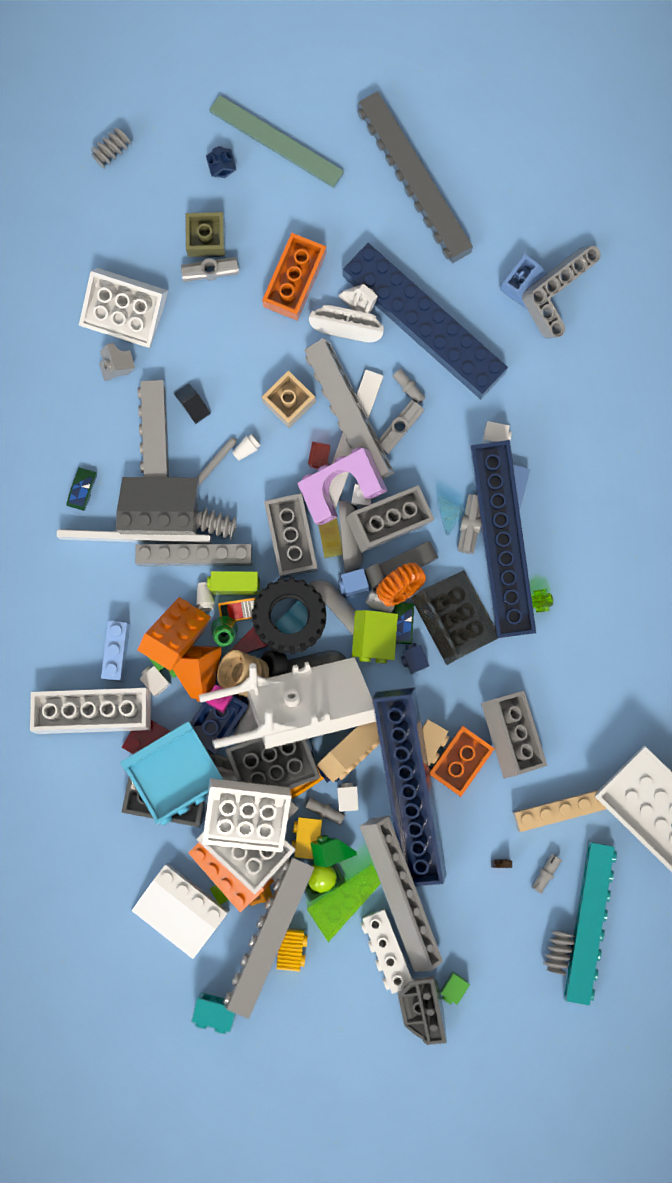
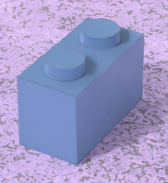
(353, 583)

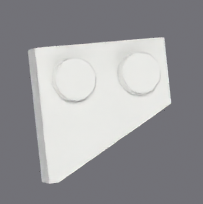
(359, 298)

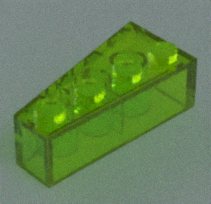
(342, 902)

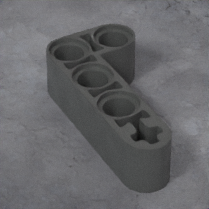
(420, 555)

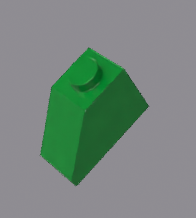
(329, 851)

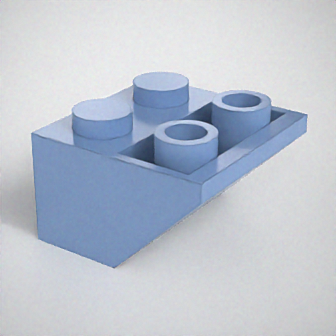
(521, 278)

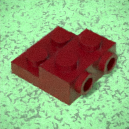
(140, 739)

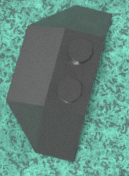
(423, 1010)

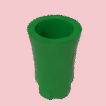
(224, 624)

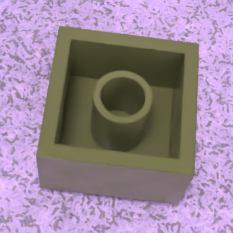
(205, 234)

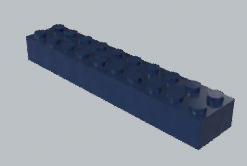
(426, 321)
(503, 539)
(409, 784)

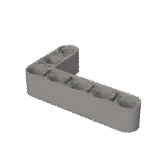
(556, 284)

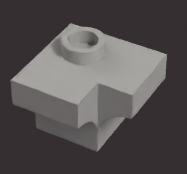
(115, 362)

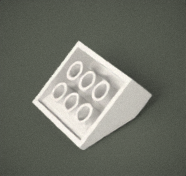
(122, 307)
(246, 815)
(249, 865)
(180, 910)

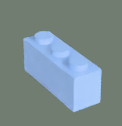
(115, 651)

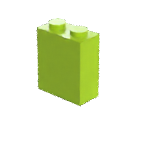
(234, 583)
(374, 636)

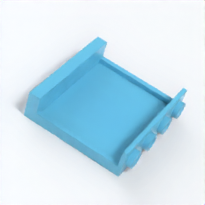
(172, 773)

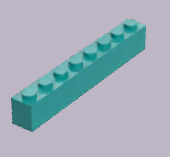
(589, 923)

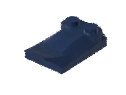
(213, 725)

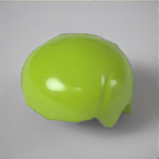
(322, 878)

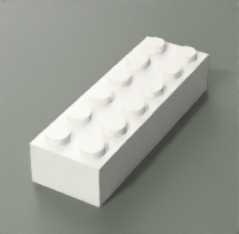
(90, 711)

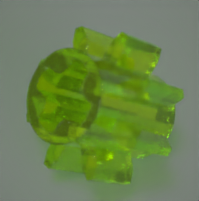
(542, 600)

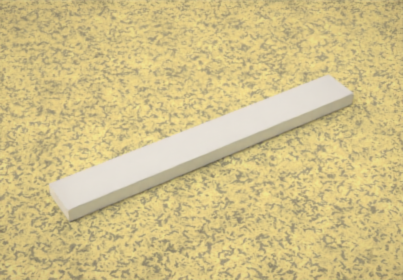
(366, 394)
(117, 537)

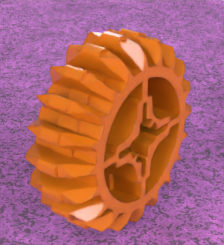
(401, 584)

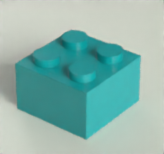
(211, 1013)

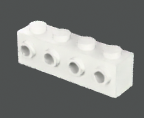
(387, 950)

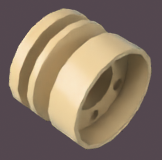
(235, 669)

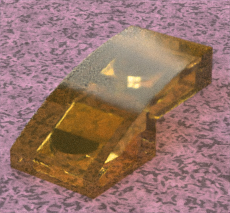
(330, 539)

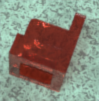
(319, 455)

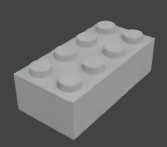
(389, 518)
(290, 535)
(514, 734)

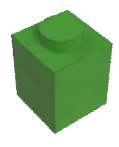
(454, 988)

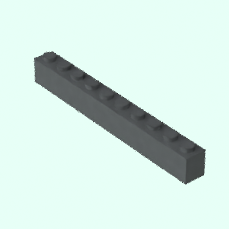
(414, 177)

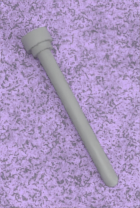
(216, 460)

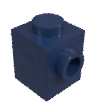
(414, 658)

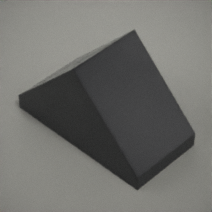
(192, 403)

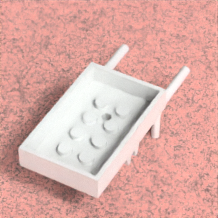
(302, 702)
(643, 802)

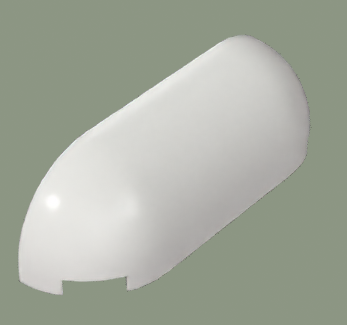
(346, 323)

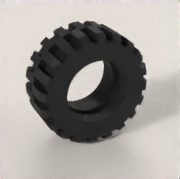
(283, 590)

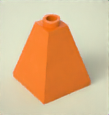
(198, 670)

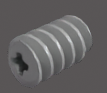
(109, 147)
(217, 523)
(559, 952)

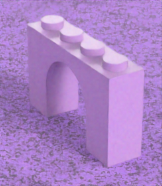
(316, 486)

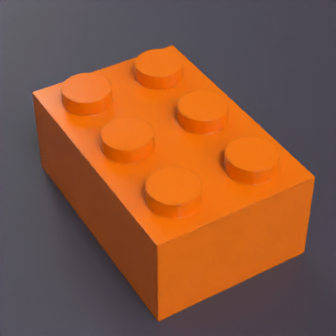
(461, 761)

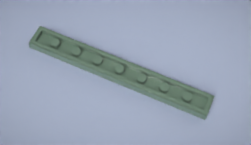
(276, 141)

